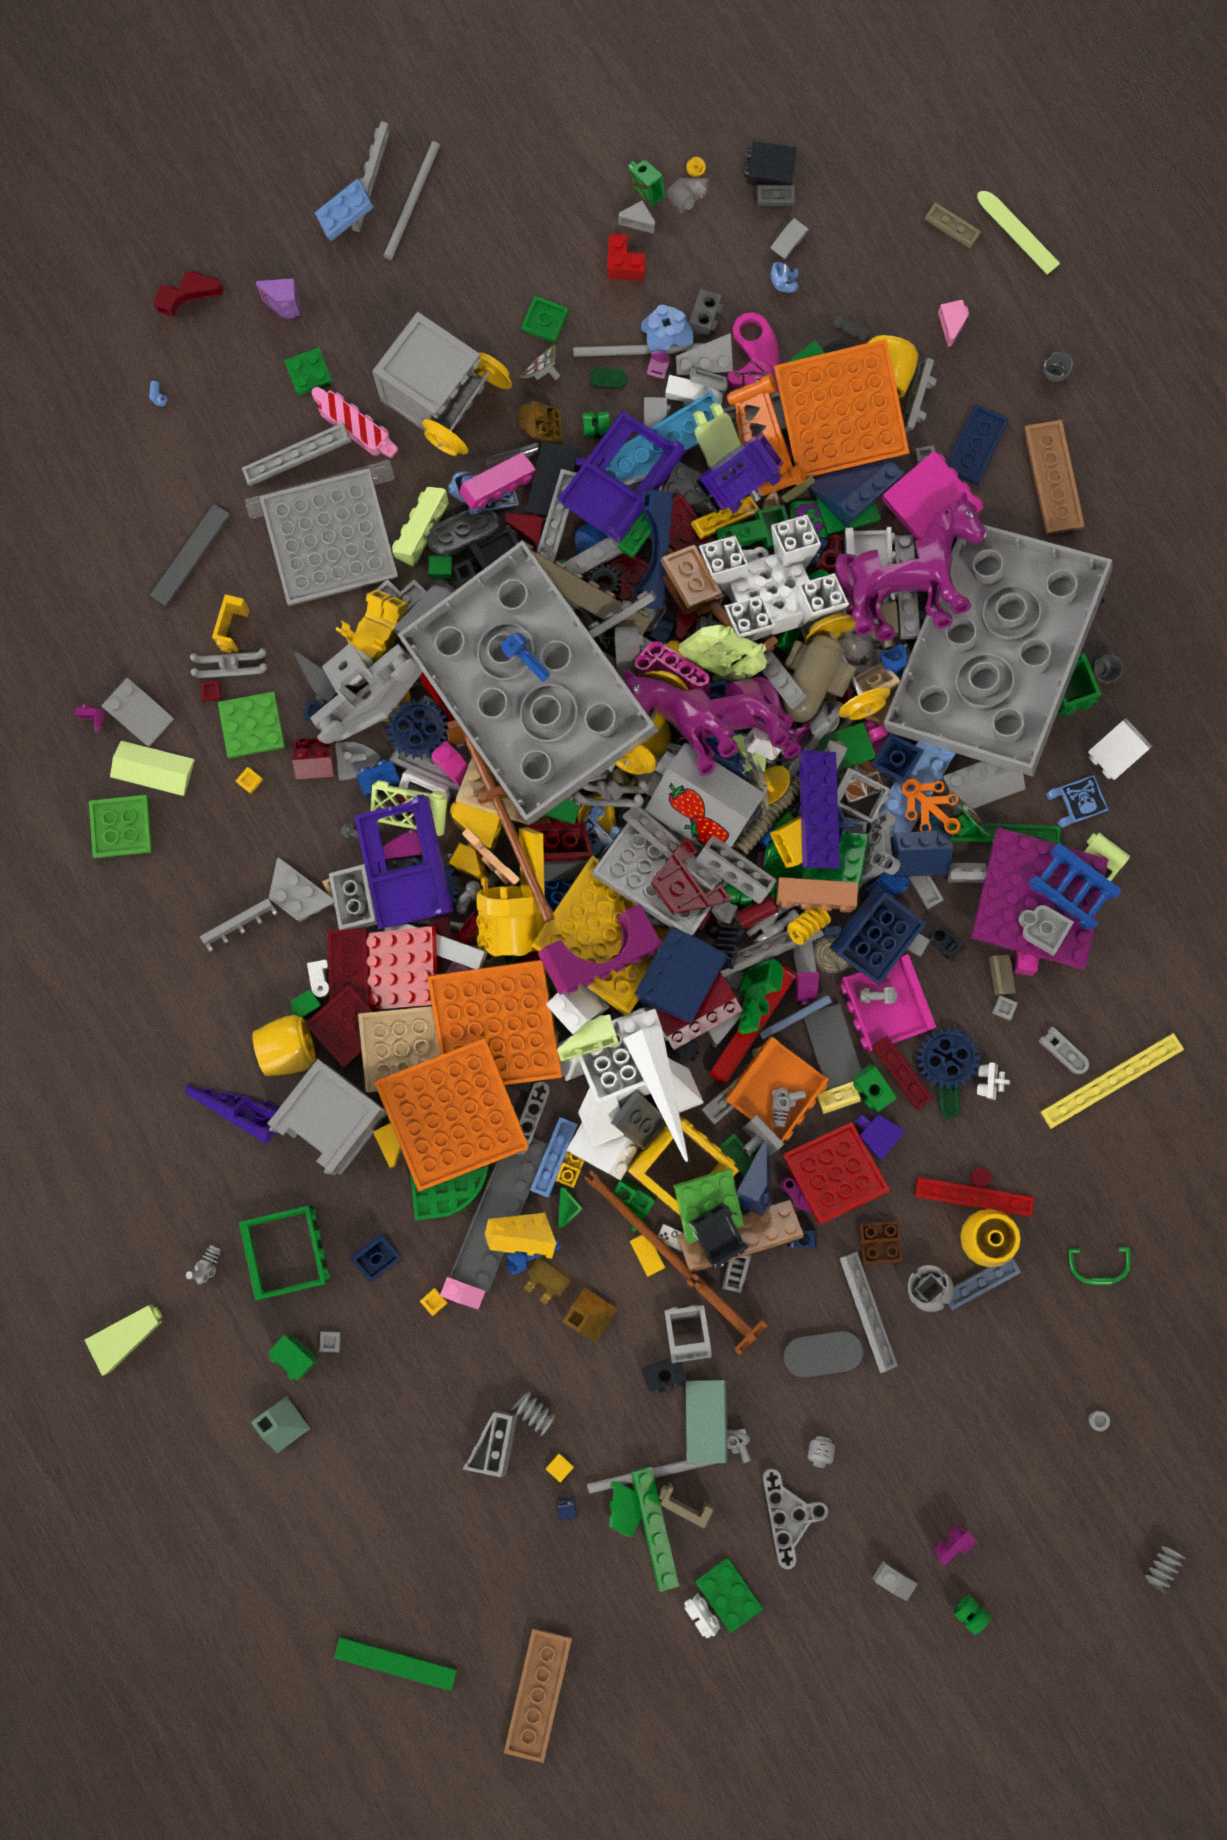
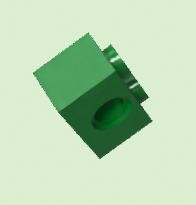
(882, 1096)

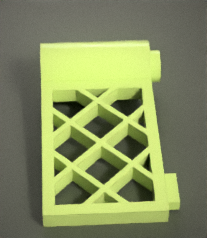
(437, 799)
(1103, 847)

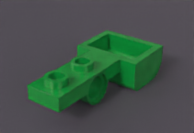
(755, 530)
(755, 984)

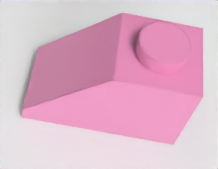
(953, 317)
(462, 1293)

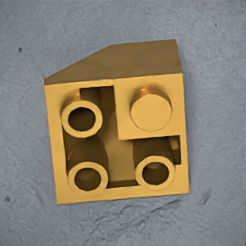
(541, 421)
(589, 1315)

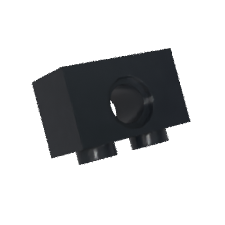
(652, 1372)

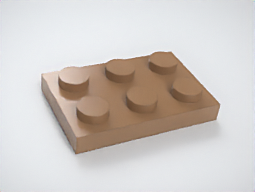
(690, 576)

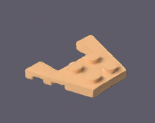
(491, 861)

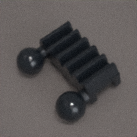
(728, 941)

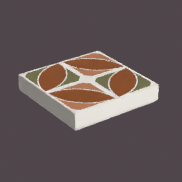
(857, 790)

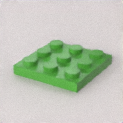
(251, 725)
(120, 826)
(704, 1193)

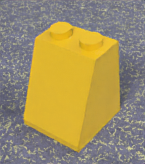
(482, 824)

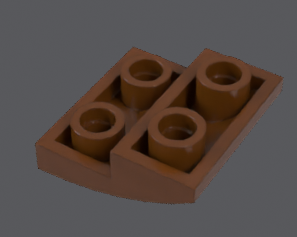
(880, 1243)

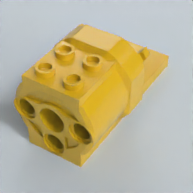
(509, 914)

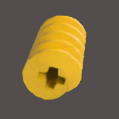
(807, 925)

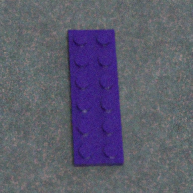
(819, 809)

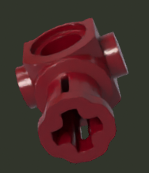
(831, 553)

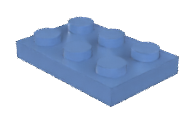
(344, 209)

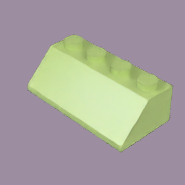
(422, 518)

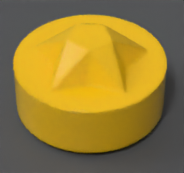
(695, 167)

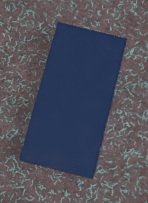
(977, 443)

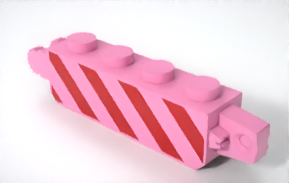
(360, 427)

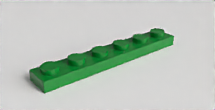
(654, 1528)

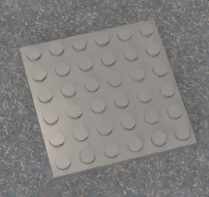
(328, 537)
(631, 867)

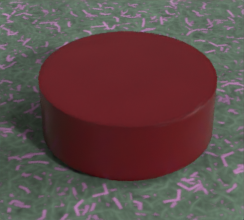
(980, 1177)

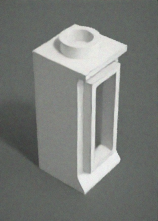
(411, 776)

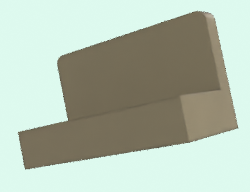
(1002, 975)

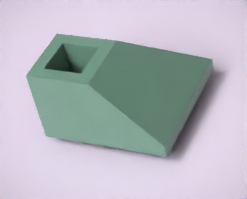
(280, 1425)

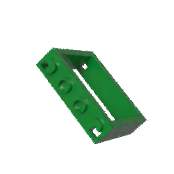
(252, 1258)

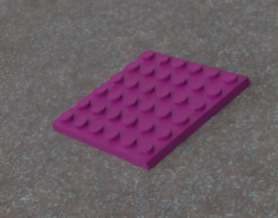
(1007, 894)

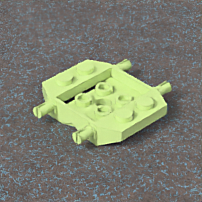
(718, 647)

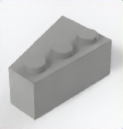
(494, 1446)

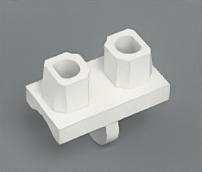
(991, 1072)

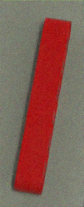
(741, 1043)

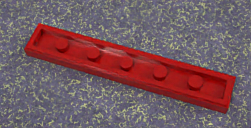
(974, 1197)

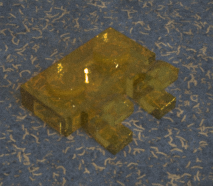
(548, 1277)

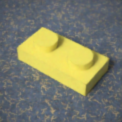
(838, 1097)

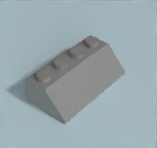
(981, 785)

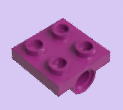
(958, 1541)

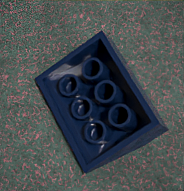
(855, 489)
(877, 935)
(680, 975)

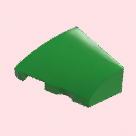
(635, 1198)
(624, 1510)

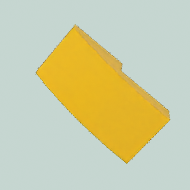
(570, 1170)

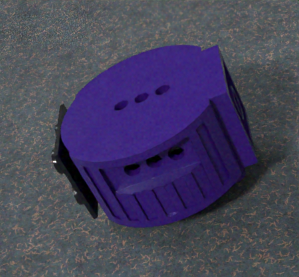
(740, 474)

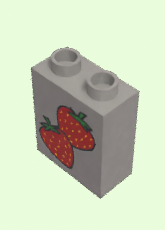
(700, 804)

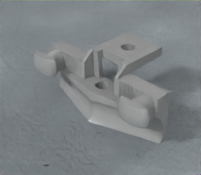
(352, 712)

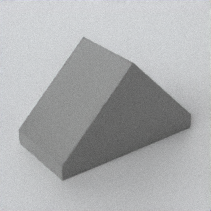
(637, 218)

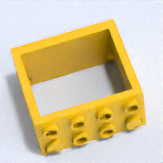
(644, 1160)

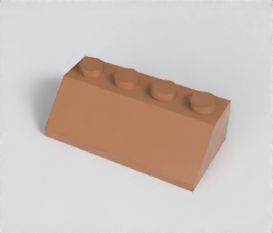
(816, 893)

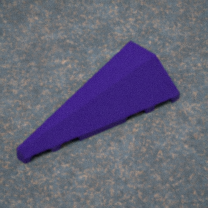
(238, 1109)

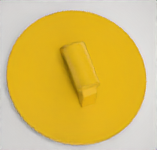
(777, 782)

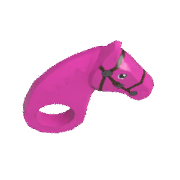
(762, 352)

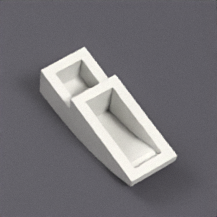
(687, 391)

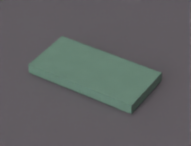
(706, 1421)

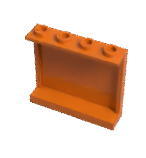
(768, 1071)

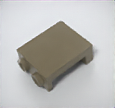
(699, 1518)

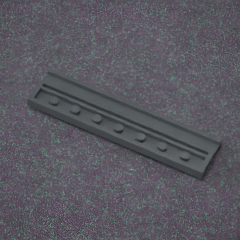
(502, 1198)

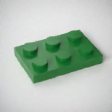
(729, 1595)

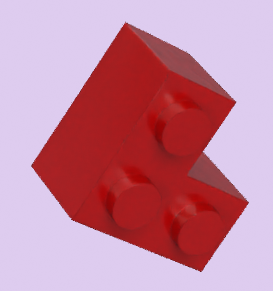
(623, 264)

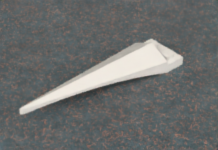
(647, 1047)

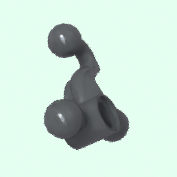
(470, 894)

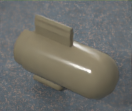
(817, 671)

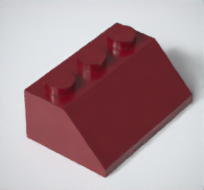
(564, 841)

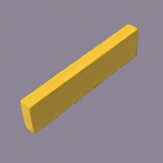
(709, 523)

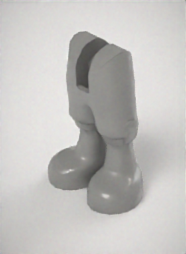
(771, 927)

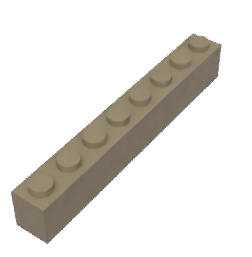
(587, 594)

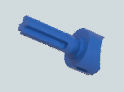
(515, 645)
(895, 660)
(518, 1260)

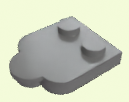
(1044, 928)

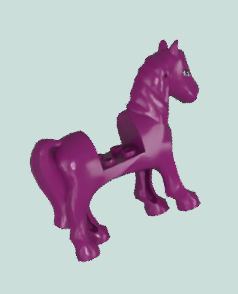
(868, 583)
(696, 717)

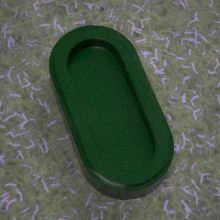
(608, 378)
(949, 1102)

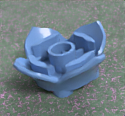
(661, 337)

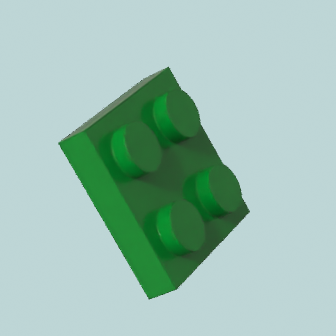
(308, 371)

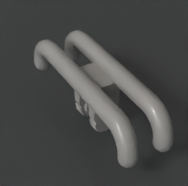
(229, 664)
(612, 794)

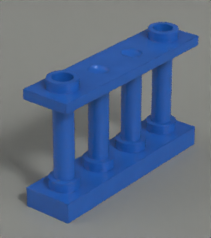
(1091, 878)

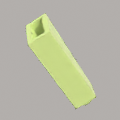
(120, 1339)

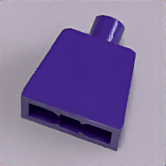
(879, 1134)

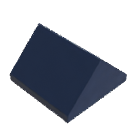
(897, 759)
(376, 1257)

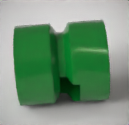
(603, 423)
(737, 896)
(977, 1620)

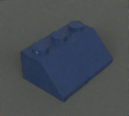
(922, 853)

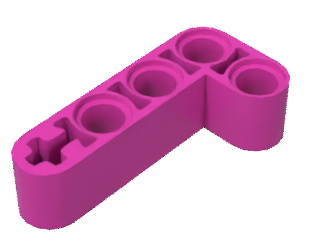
(695, 679)

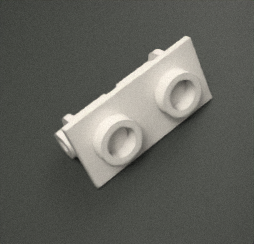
(708, 1623)

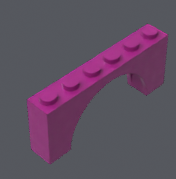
(570, 971)

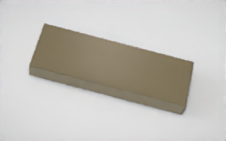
(952, 225)

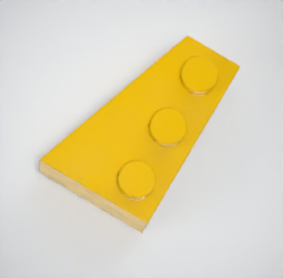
(521, 1233)

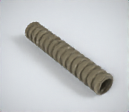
(765, 821)

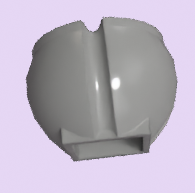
(923, 1280)

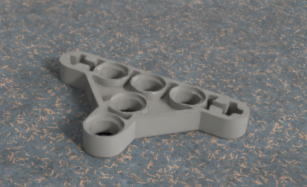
(880, 847)
(790, 1526)

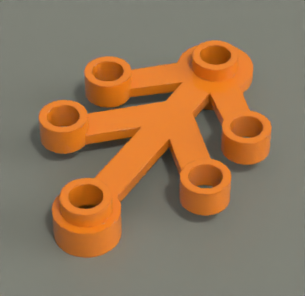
(928, 803)

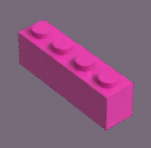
(497, 481)

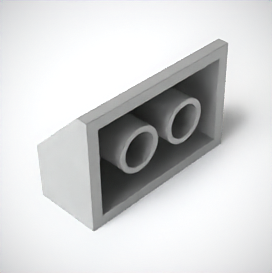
(627, 648)
(352, 898)

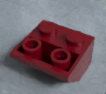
(313, 759)

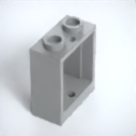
(881, 799)
(689, 1351)

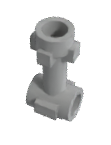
(888, 995)

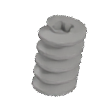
(534, 1413)
(1164, 1568)

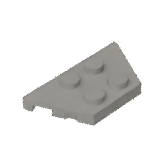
(296, 893)

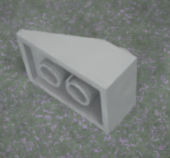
(137, 712)

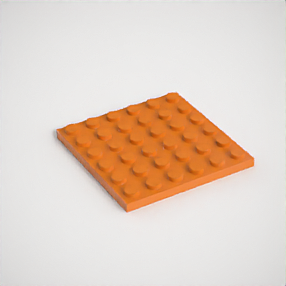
(842, 408)
(507, 1009)
(451, 1114)

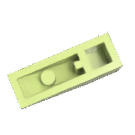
(591, 1037)

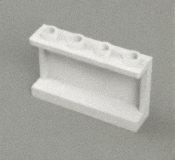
(862, 541)

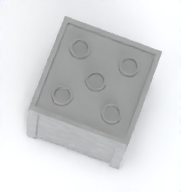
(427, 373)
(329, 1116)

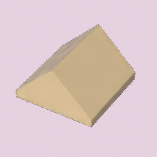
(876, 678)

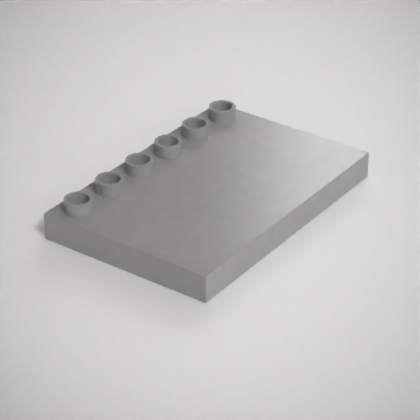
(1005, 664)
(531, 733)

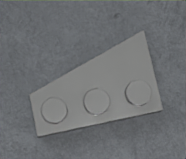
(710, 357)

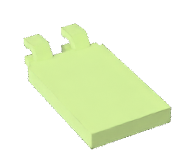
(716, 436)

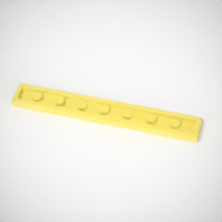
(1111, 1080)

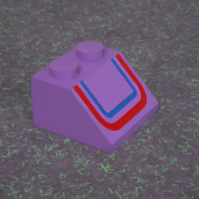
(280, 296)

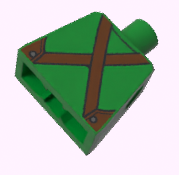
(647, 181)

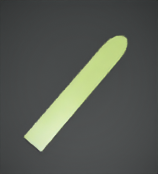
(1017, 231)

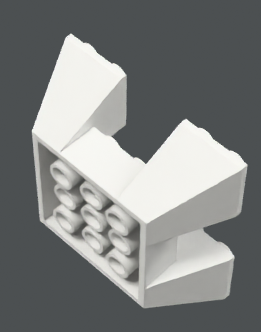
(774, 590)
(611, 1088)

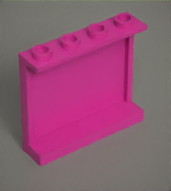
(926, 492)
(899, 1020)

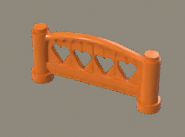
(758, 395)

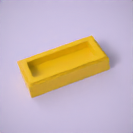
(647, 1255)

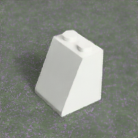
(1119, 749)
(577, 1008)
(609, 1157)

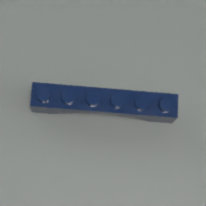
(657, 510)

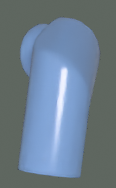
(155, 396)

